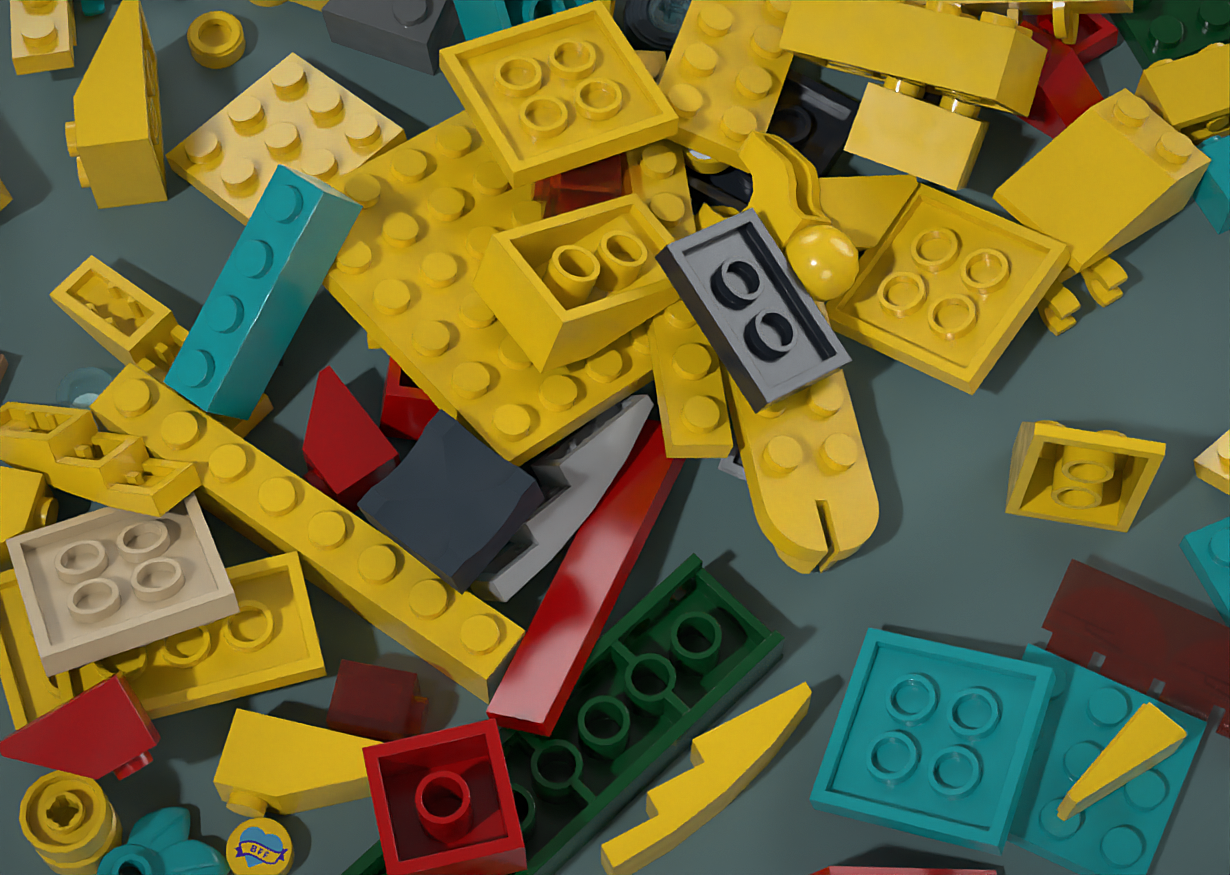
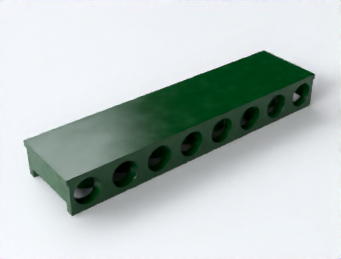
(631, 714)

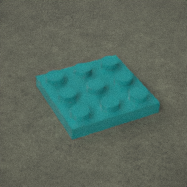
(934, 740)
(1125, 826)

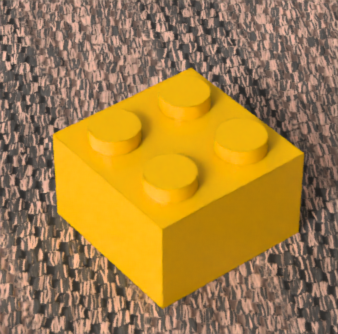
(917, 134)

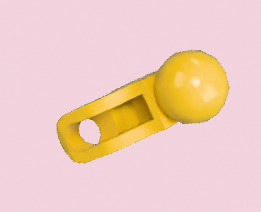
(789, 207)

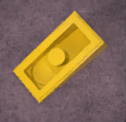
(1136, 748)

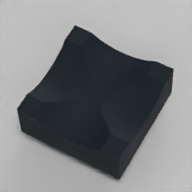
(452, 502)

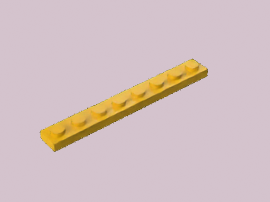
(681, 356)

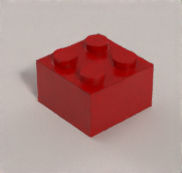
(446, 803)

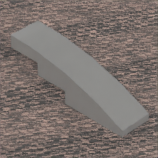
(572, 482)

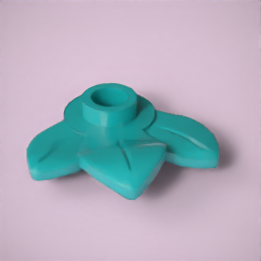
(162, 847)

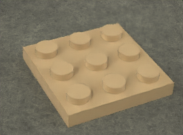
(118, 582)

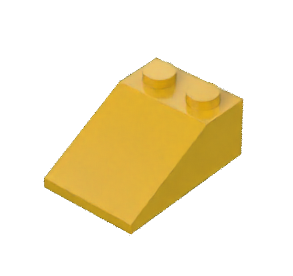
(119, 117)
(1105, 179)
(576, 279)
(1080, 475)

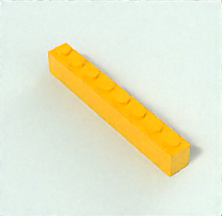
(333, 545)

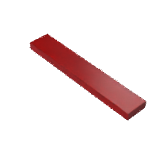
(585, 589)

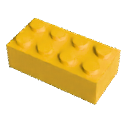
(926, 45)

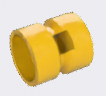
(69, 822)

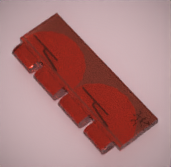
(1142, 641)

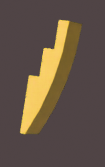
(134, 328)
(89, 462)
(723, 766)

